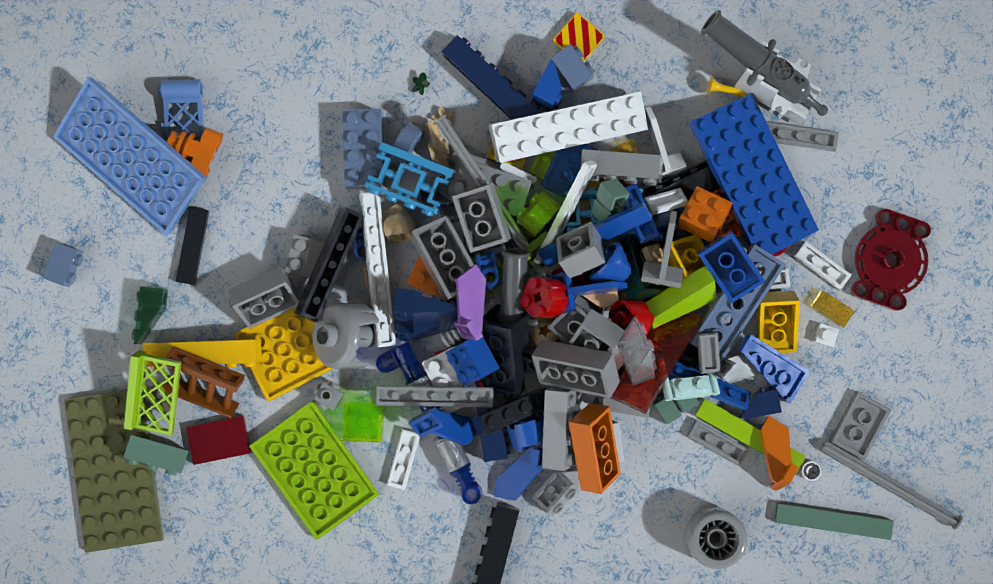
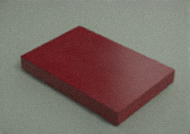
(218, 440)

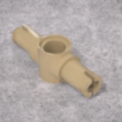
(437, 145)

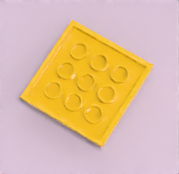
(286, 354)

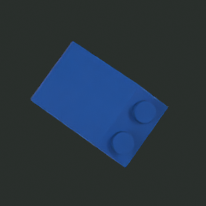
(731, 266)

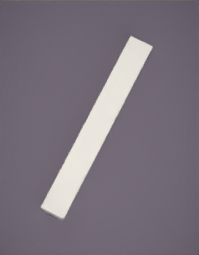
(377, 269)

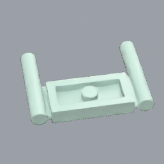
(691, 387)

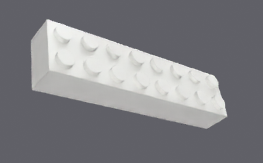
(568, 127)

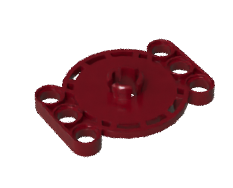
(876, 266)

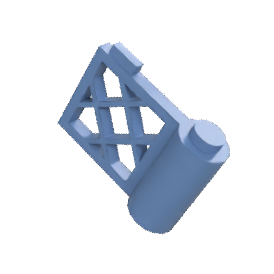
(181, 92)

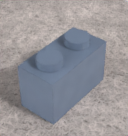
(63, 265)

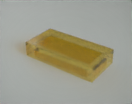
(832, 308)

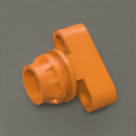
(197, 152)

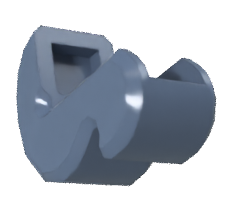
(406, 141)

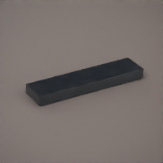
(192, 246)

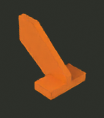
(777, 453)

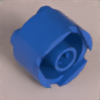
(527, 432)

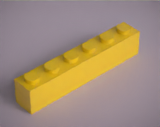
(219, 351)

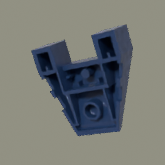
(421, 316)

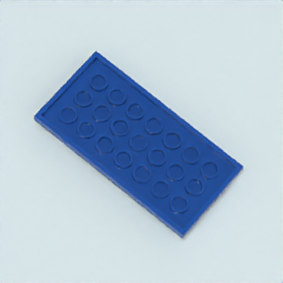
(753, 175)

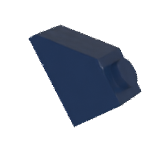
(762, 404)

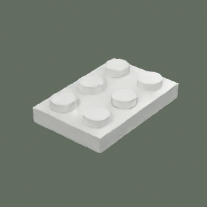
(443, 374)

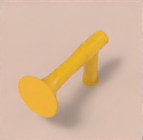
(715, 86)

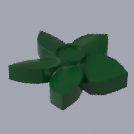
(420, 83)

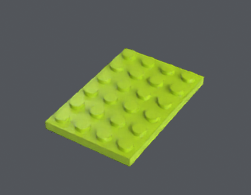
(314, 470)

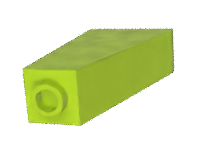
(674, 302)

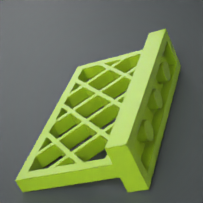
(137, 387)

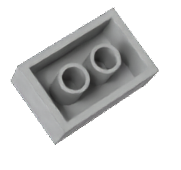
(481, 217)
(264, 297)

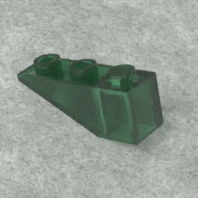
(151, 306)

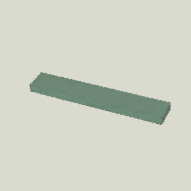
(833, 521)

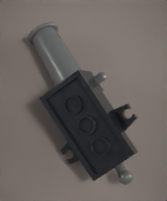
(507, 329)

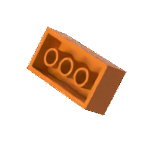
(595, 448)

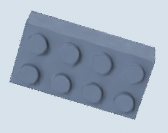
(361, 145)

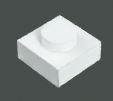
(826, 335)

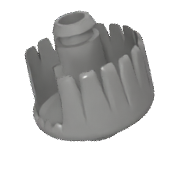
(343, 331)

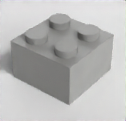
(580, 250)

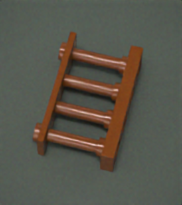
(213, 374)

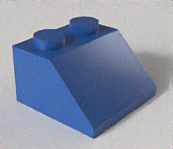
(548, 90)

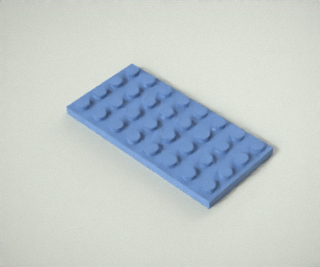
(129, 156)

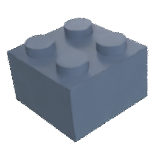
(573, 67)

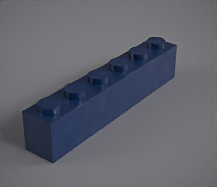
(488, 80)

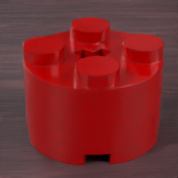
(544, 297)
(624, 311)

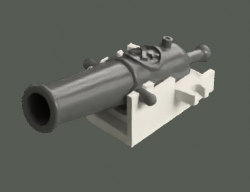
(766, 74)

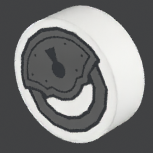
(810, 470)

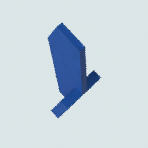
(598, 288)
(445, 425)
(519, 475)

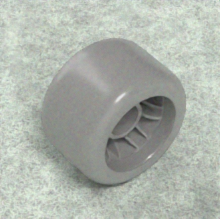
(730, 543)

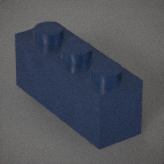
(494, 444)

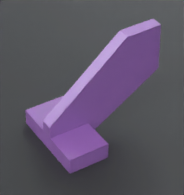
(470, 303)

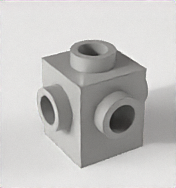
(335, 395)

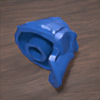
(615, 267)

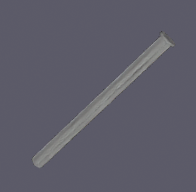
(478, 176)
(893, 485)

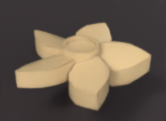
(442, 113)

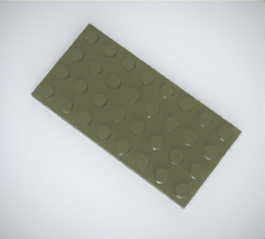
(114, 497)

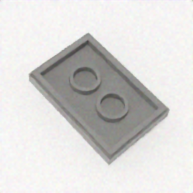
(860, 425)

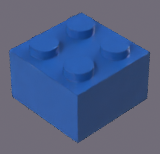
(472, 361)

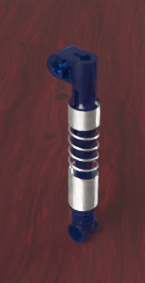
(450, 452)

